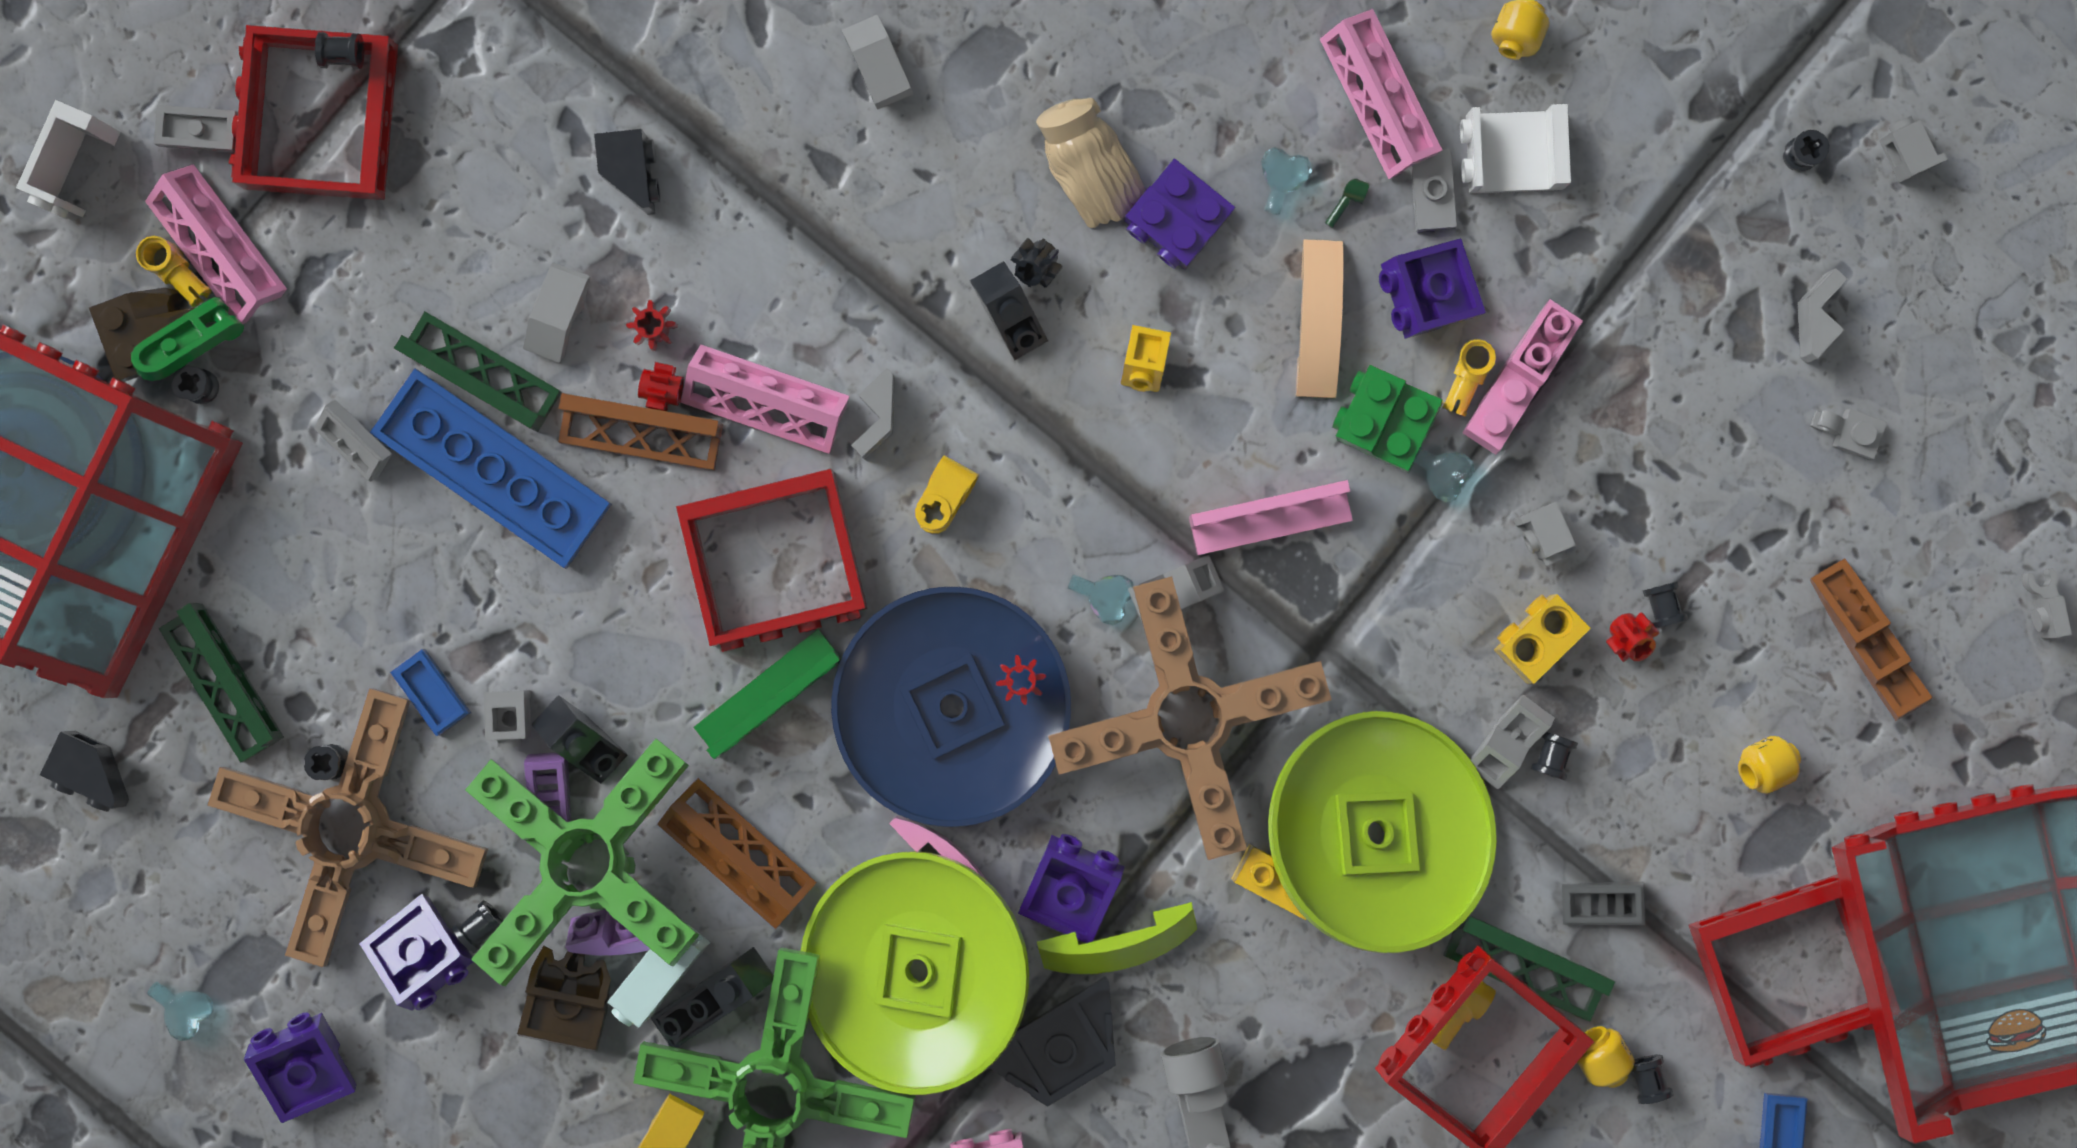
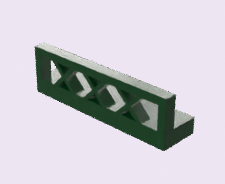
(471, 384)
(229, 677)
(1541, 958)

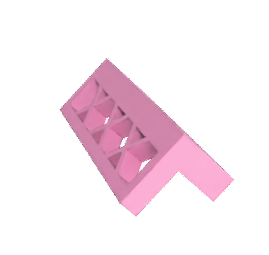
(1383, 89)
(217, 238)
(765, 391)
(1271, 517)

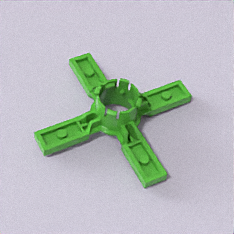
(558, 840)
(780, 1052)

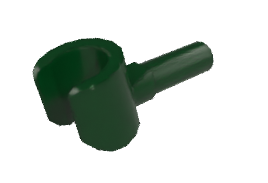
(1355, 191)

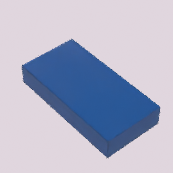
(430, 692)
(1783, 1121)

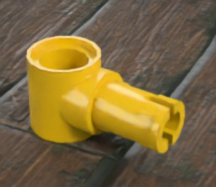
(173, 269)
(1468, 378)
(1473, 1007)

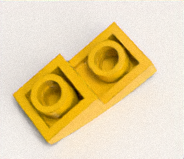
(672, 1125)

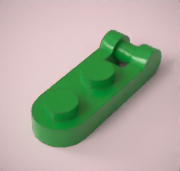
(185, 340)

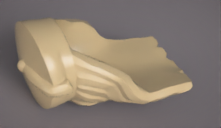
(1089, 161)

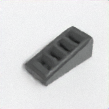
(1637, 916)

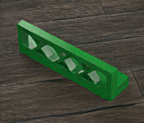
(767, 694)

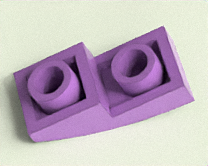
(601, 935)

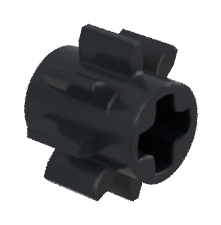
(1036, 263)

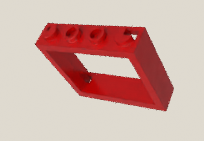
(248, 122)
(754, 497)
(1797, 1039)
(1526, 1092)

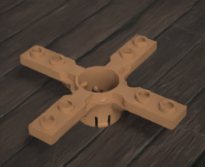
(1231, 705)
(382, 839)

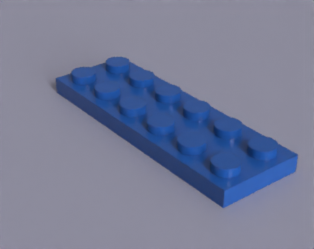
(490, 468)

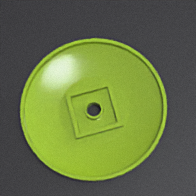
(1433, 822)
(870, 1006)

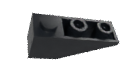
(713, 998)

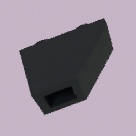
(625, 165)
(1009, 310)
(578, 739)
(85, 768)

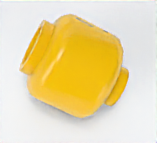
(1520, 29)
(1769, 764)
(1607, 1059)

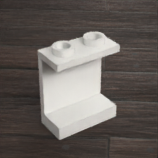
(1516, 150)
(56, 153)

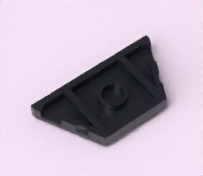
(1062, 1046)

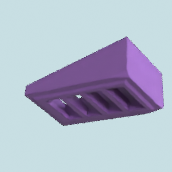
(547, 761)

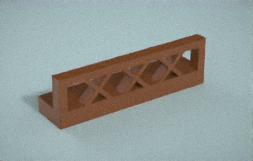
(644, 417)
(752, 883)

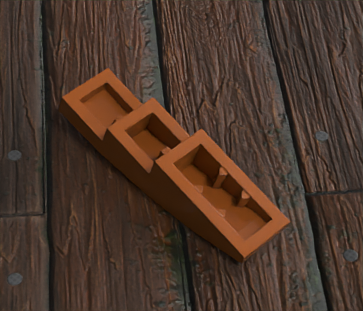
(1870, 639)

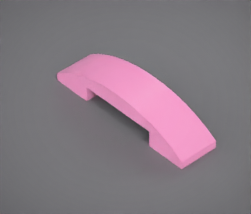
(918, 835)

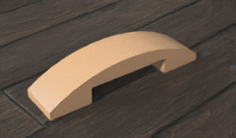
(1320, 319)

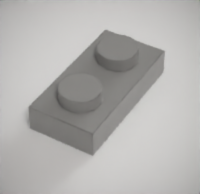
(194, 128)

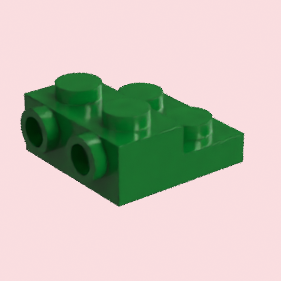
(1386, 418)

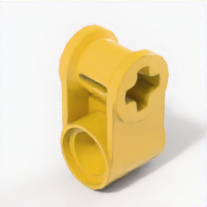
(947, 488)

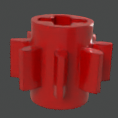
(644, 317)
(660, 387)
(1632, 637)
(1022, 691)

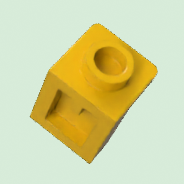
(1145, 359)

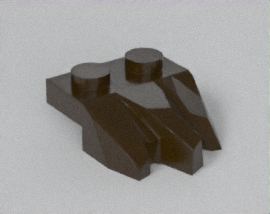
(130, 320)
(566, 1001)

